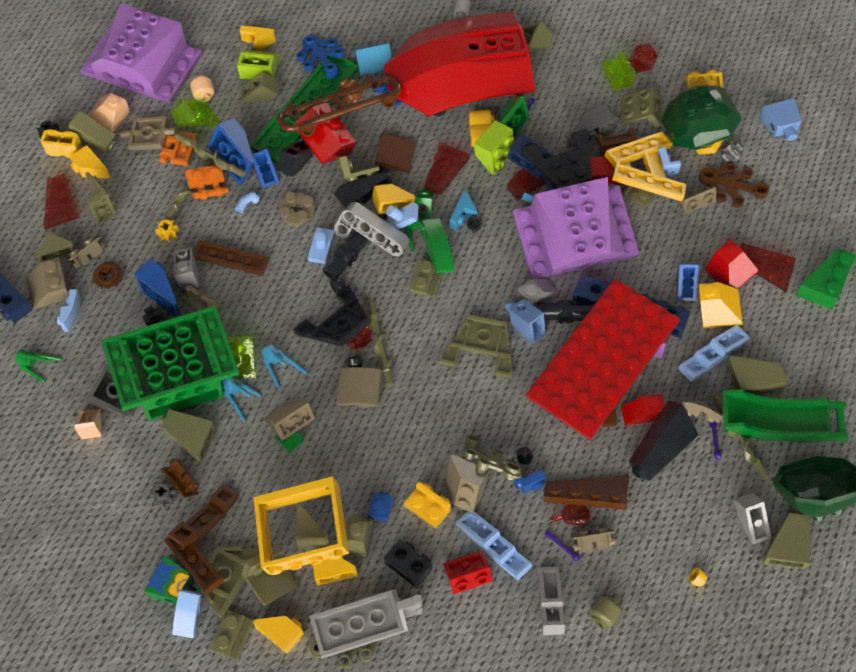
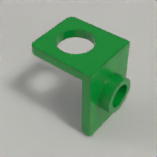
(424, 197)

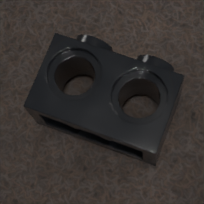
(404, 566)

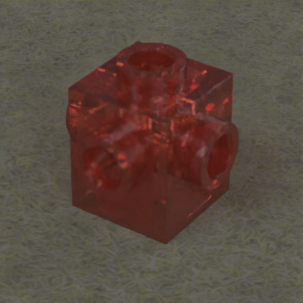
(643, 58)

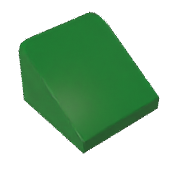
(291, 442)

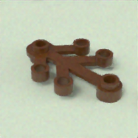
(731, 183)

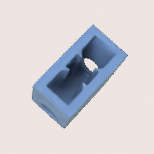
(782, 118)
(527, 320)

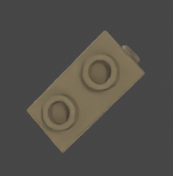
(698, 200)
(79, 256)
(199, 299)
(601, 537)

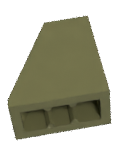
(92, 133)
(756, 375)
(189, 432)
(359, 535)
(791, 543)

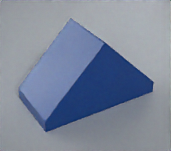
(264, 168)
(687, 282)

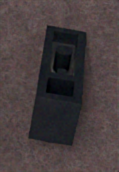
(294, 157)
(360, 189)

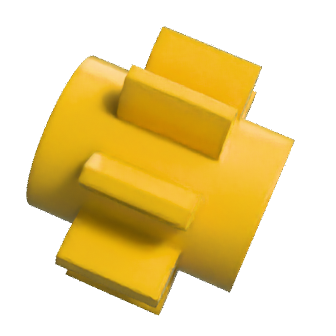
(167, 230)

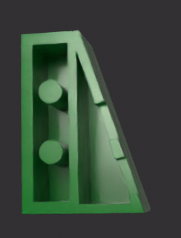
(828, 279)

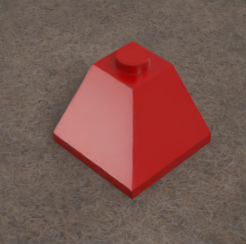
(731, 265)

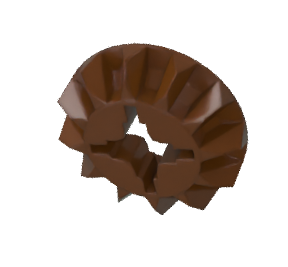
(106, 269)

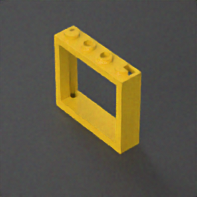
(291, 496)

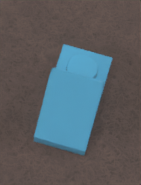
(464, 209)

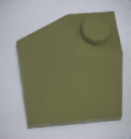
(537, 36)

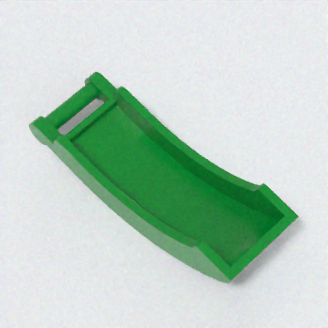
(782, 418)

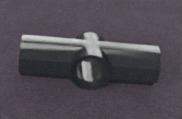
(345, 255)
(564, 311)

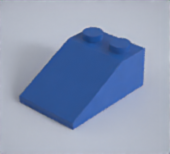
(232, 147)
(155, 285)

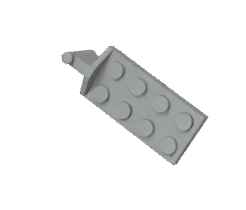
(363, 622)

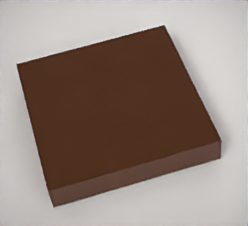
(395, 153)

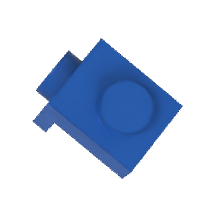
(534, 481)
(380, 506)

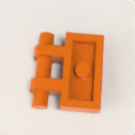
(180, 154)
(203, 177)

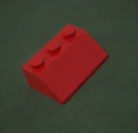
(329, 137)

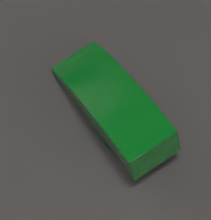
(437, 246)

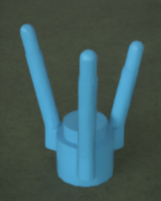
(273, 355)
(234, 386)

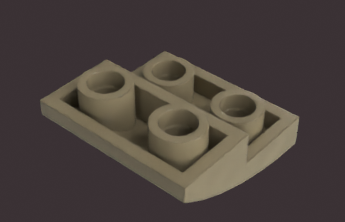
(359, 387)
(695, 407)

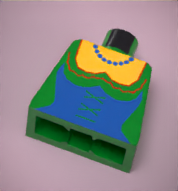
(168, 581)

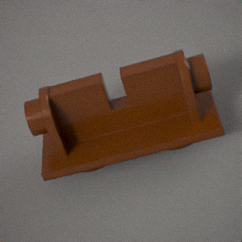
(183, 483)

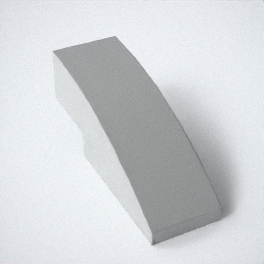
(551, 601)

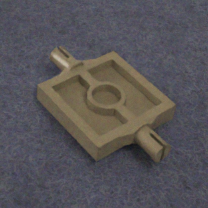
(148, 133)

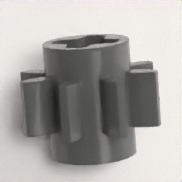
(731, 150)
(161, 498)

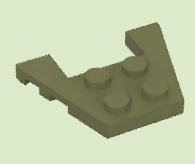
(481, 337)

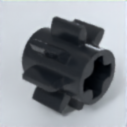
(47, 125)
(153, 316)

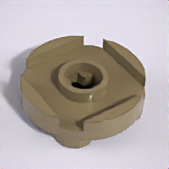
(296, 200)

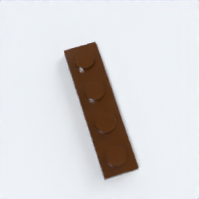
(231, 258)
(197, 565)

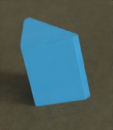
(372, 58)

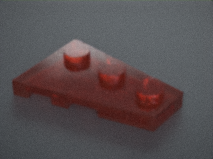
(771, 265)

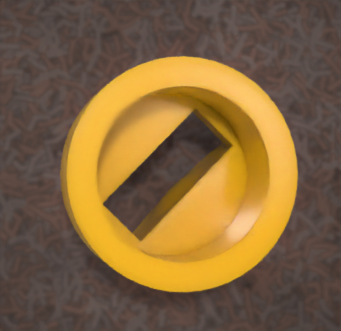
(697, 577)

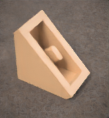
(89, 424)

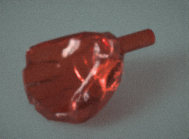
(360, 340)
(573, 515)

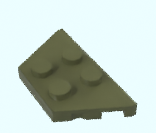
(229, 565)

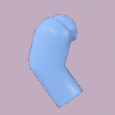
(251, 196)

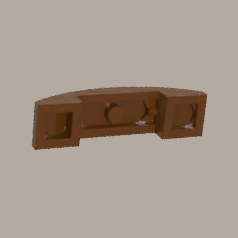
(206, 518)

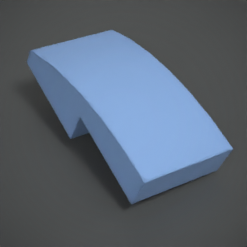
(70, 311)
(186, 613)

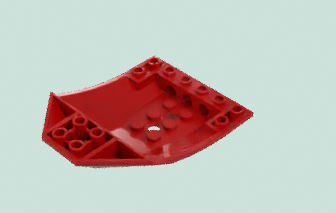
(443, 72)

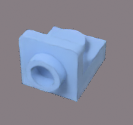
(670, 168)

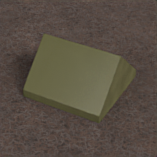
(308, 532)

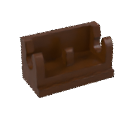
(614, 141)

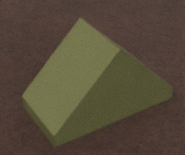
(54, 247)

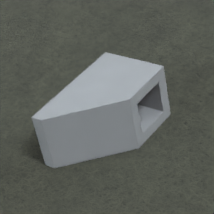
(185, 268)

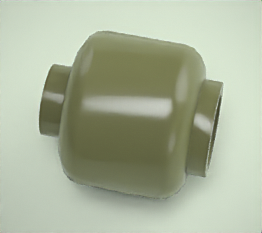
(605, 612)

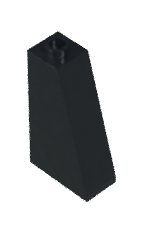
(663, 442)

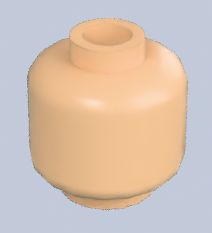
(202, 88)

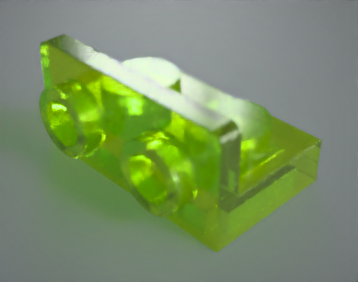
(618, 73)

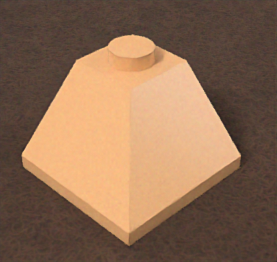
(110, 111)

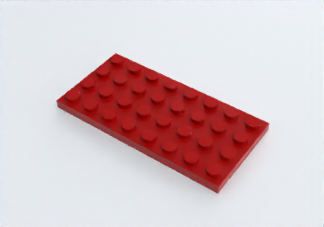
(602, 359)

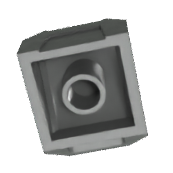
(105, 394)

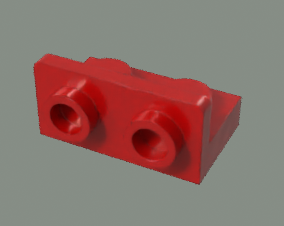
(468, 572)

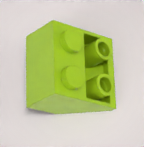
(254, 62)
(494, 146)

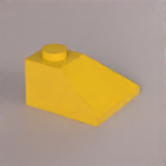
(720, 305)

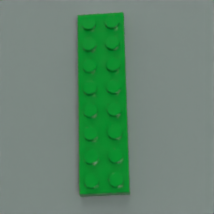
(315, 87)

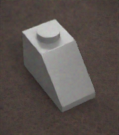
(536, 291)
(753, 517)

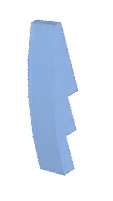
(713, 353)
(494, 544)

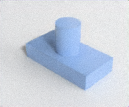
(402, 217)
(321, 245)

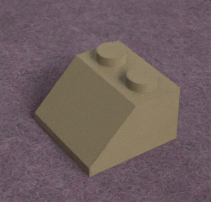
(48, 283)
(465, 483)

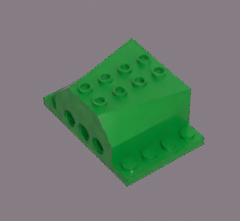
(171, 363)

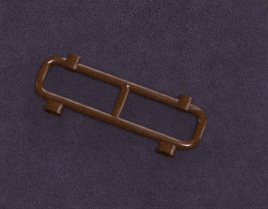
(307, 127)

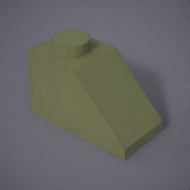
(260, 89)

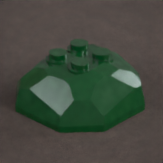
(700, 117)
(818, 485)

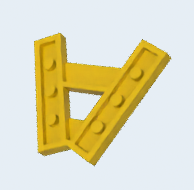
(652, 180)

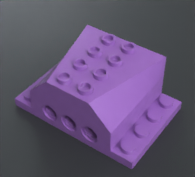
(143, 54)
(575, 229)

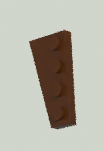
(592, 492)

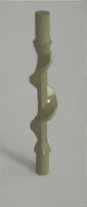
(203, 153)
(180, 196)
(378, 345)
(748, 454)

